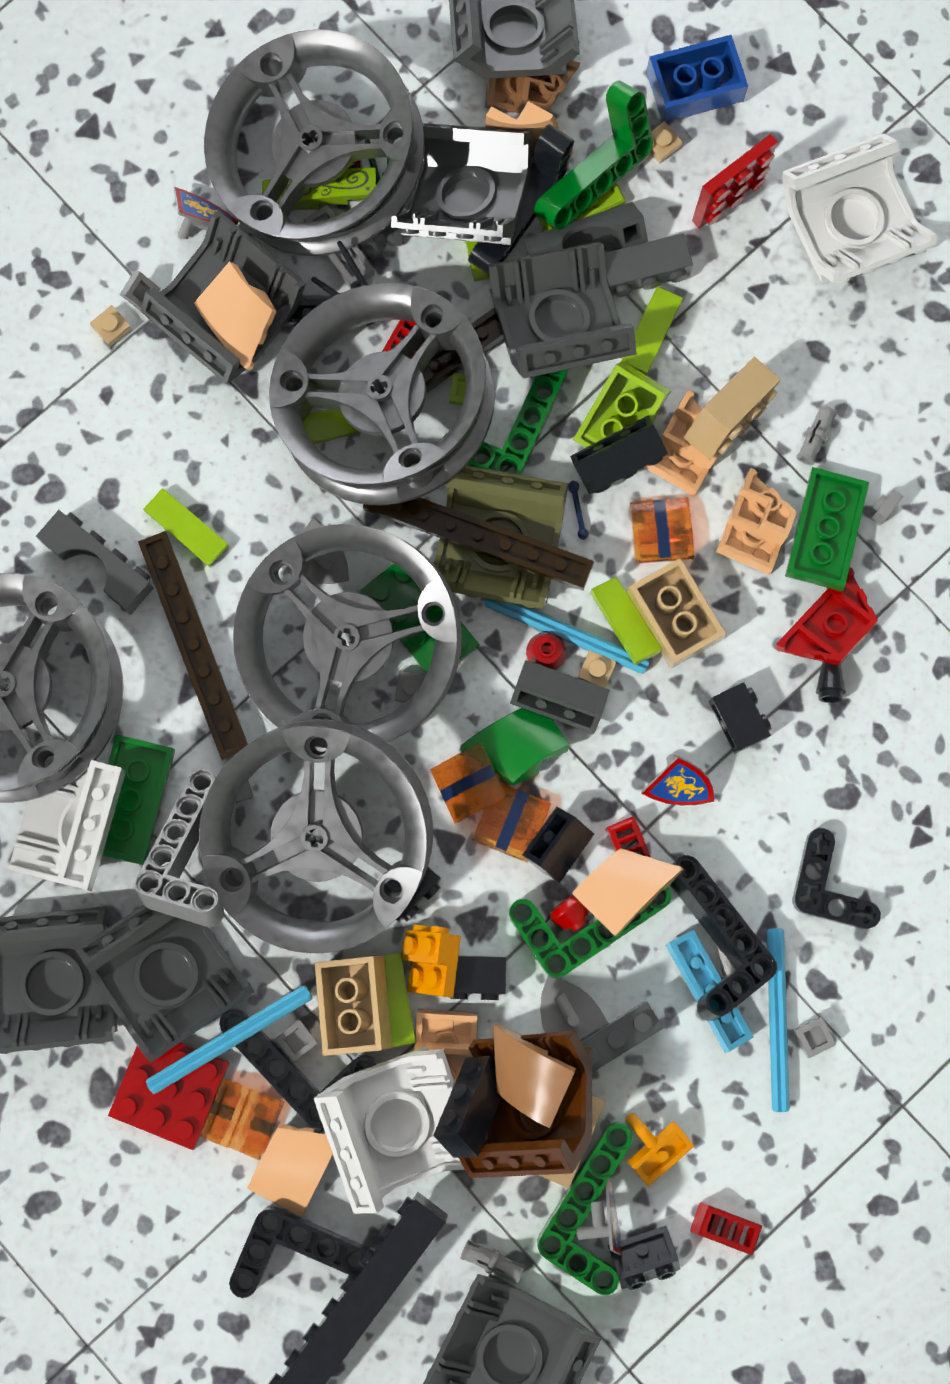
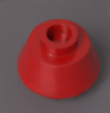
(536, 650)
(570, 914)

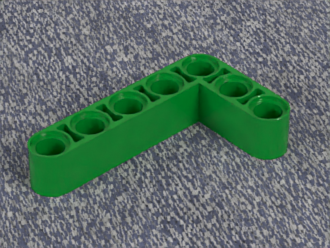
(606, 164)
(523, 430)
(565, 950)
(582, 1207)

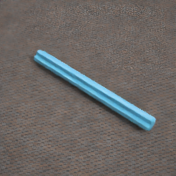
(567, 633)
(778, 1023)
(229, 1039)

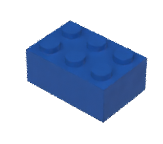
(697, 78)

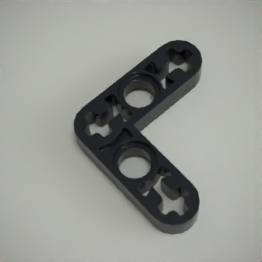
(821, 896)

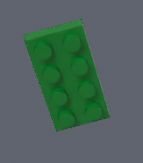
(827, 529)
(396, 591)
(140, 797)

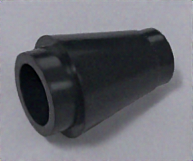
(830, 684)

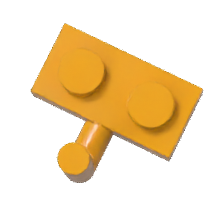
(659, 1151)

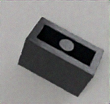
(740, 717)
(558, 844)
(480, 976)

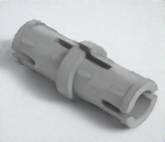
(816, 435)
(492, 1261)

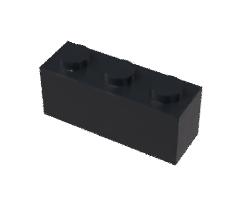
(619, 455)
(469, 1108)

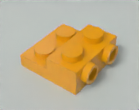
(432, 959)

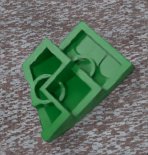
(519, 744)

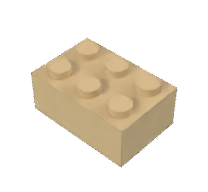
(733, 409)
(676, 613)
(353, 1005)

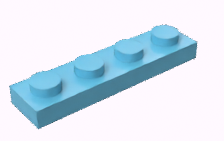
(701, 977)

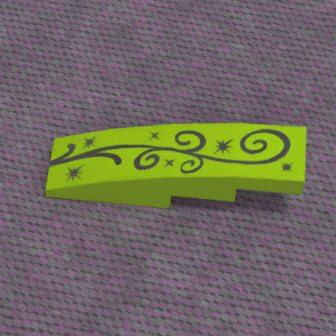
(352, 185)

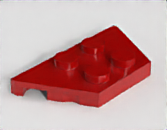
(831, 625)

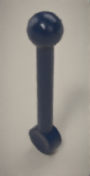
(573, 487)

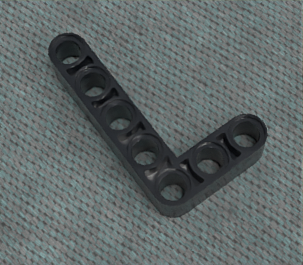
(548, 167)
(724, 938)
(291, 1073)
(282, 1236)

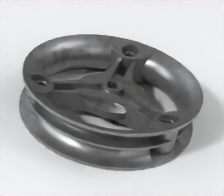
(276, 71)
(386, 372)
(334, 617)
(31, 688)
(299, 850)

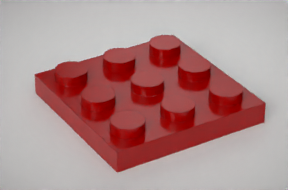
(734, 181)
(177, 1110)

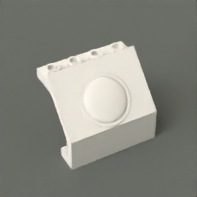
(853, 211)
(69, 828)
(385, 1125)

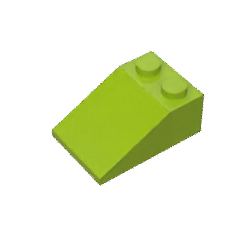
(622, 401)

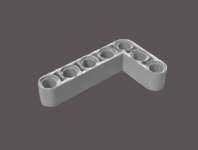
(178, 852)

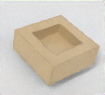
(664, 142)
(110, 326)
(597, 669)

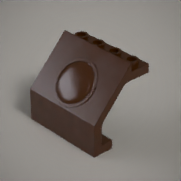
(522, 1145)

